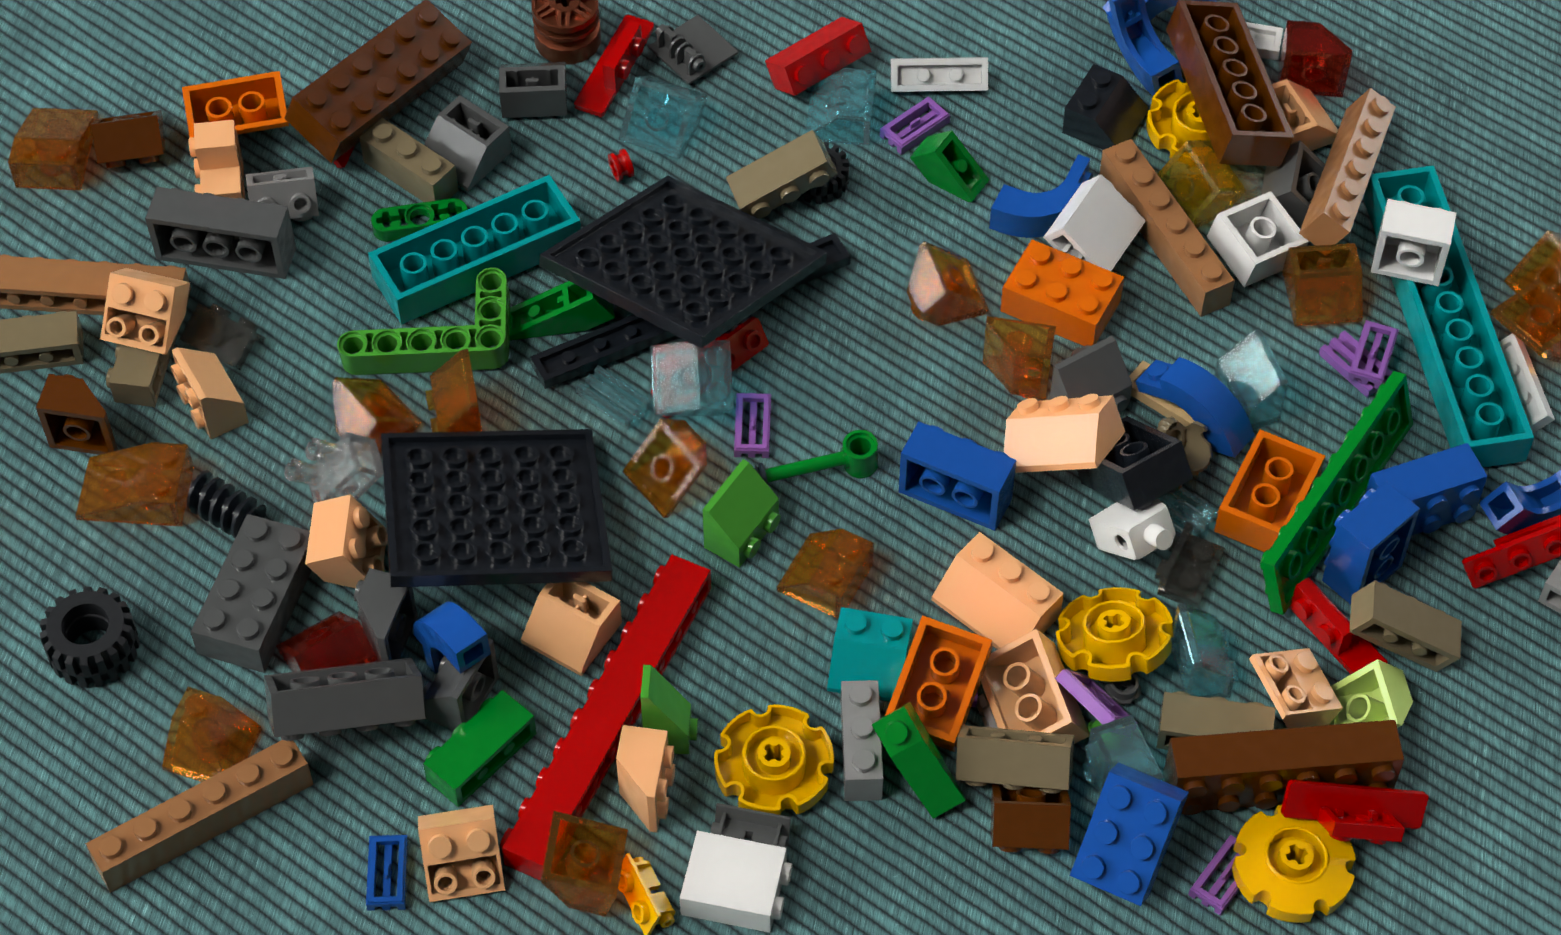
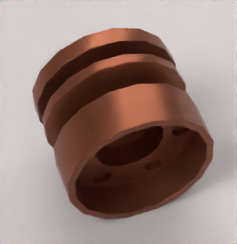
(566, 29)

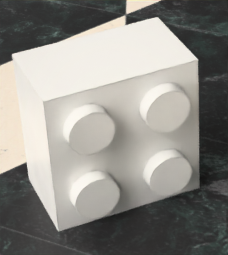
(1255, 238)
(1413, 242)

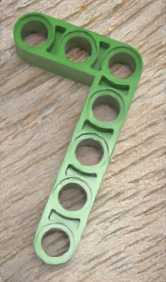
(438, 341)

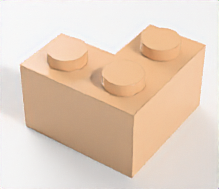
(218, 159)

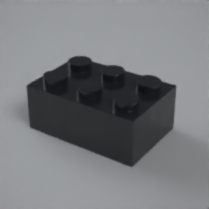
(1139, 467)

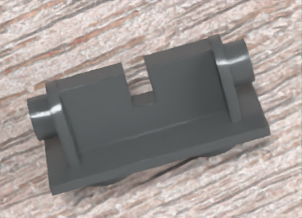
(751, 824)

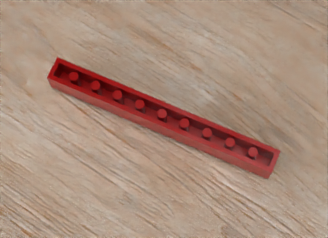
(612, 701)

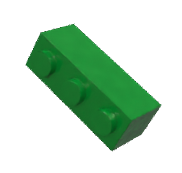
(479, 747)

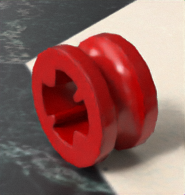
(621, 165)

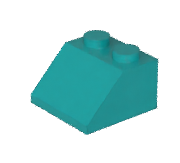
(869, 649)

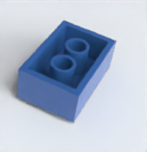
(957, 475)
(1440, 484)
(1370, 540)
(1129, 833)

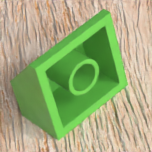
(740, 515)

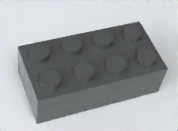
(221, 232)
(253, 594)
(344, 698)

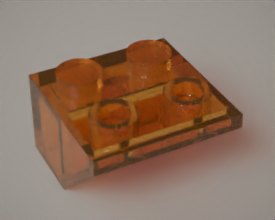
(1324, 284)

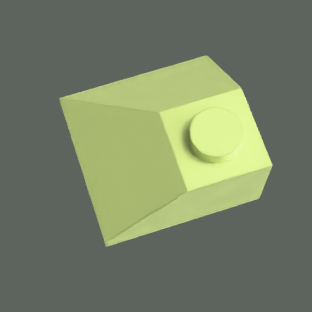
(1373, 694)

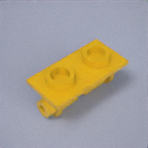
(636, 884)

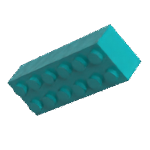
(445, 258)

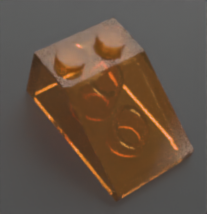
(52, 149)
(138, 485)

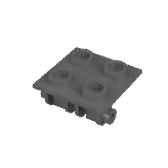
(691, 48)

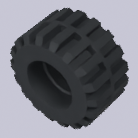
(80, 614)

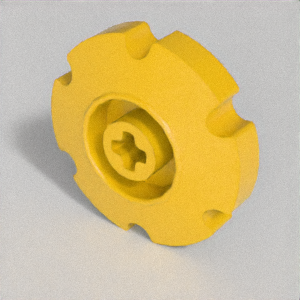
(1174, 118)
(1114, 634)
(774, 760)
(1292, 866)

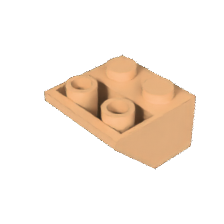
(1305, 115)
(143, 310)
(208, 391)
(344, 541)
(572, 623)
(1297, 687)
(645, 772)
(461, 853)

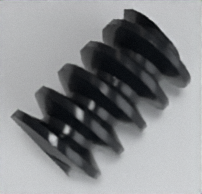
(221, 503)

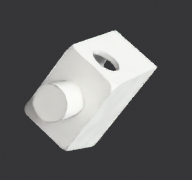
(1133, 532)

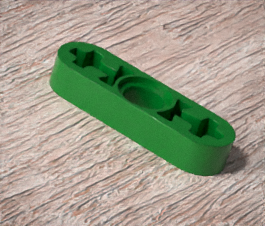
(408, 212)

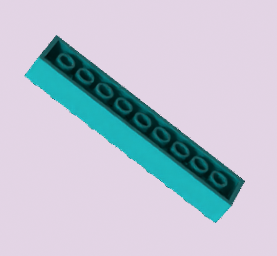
(1456, 336)

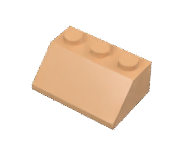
(1062, 433)
(997, 593)
(1025, 691)

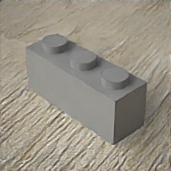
(860, 742)

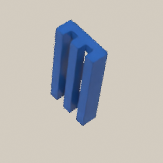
(387, 900)

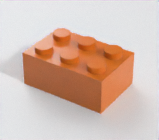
(1062, 293)
(1267, 490)
(942, 678)

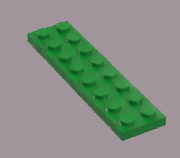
(1339, 488)

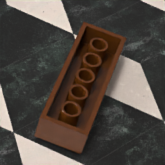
(377, 80)
(1229, 83)
(1255, 766)

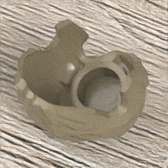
(1195, 445)

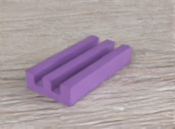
(918, 128)
(1346, 347)
(1366, 375)
(752, 448)
(1209, 898)

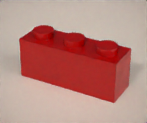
(818, 56)

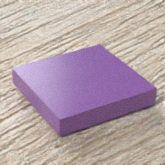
(1091, 696)

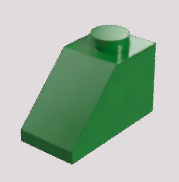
(949, 166)

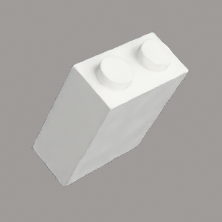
(1096, 224)
(735, 881)

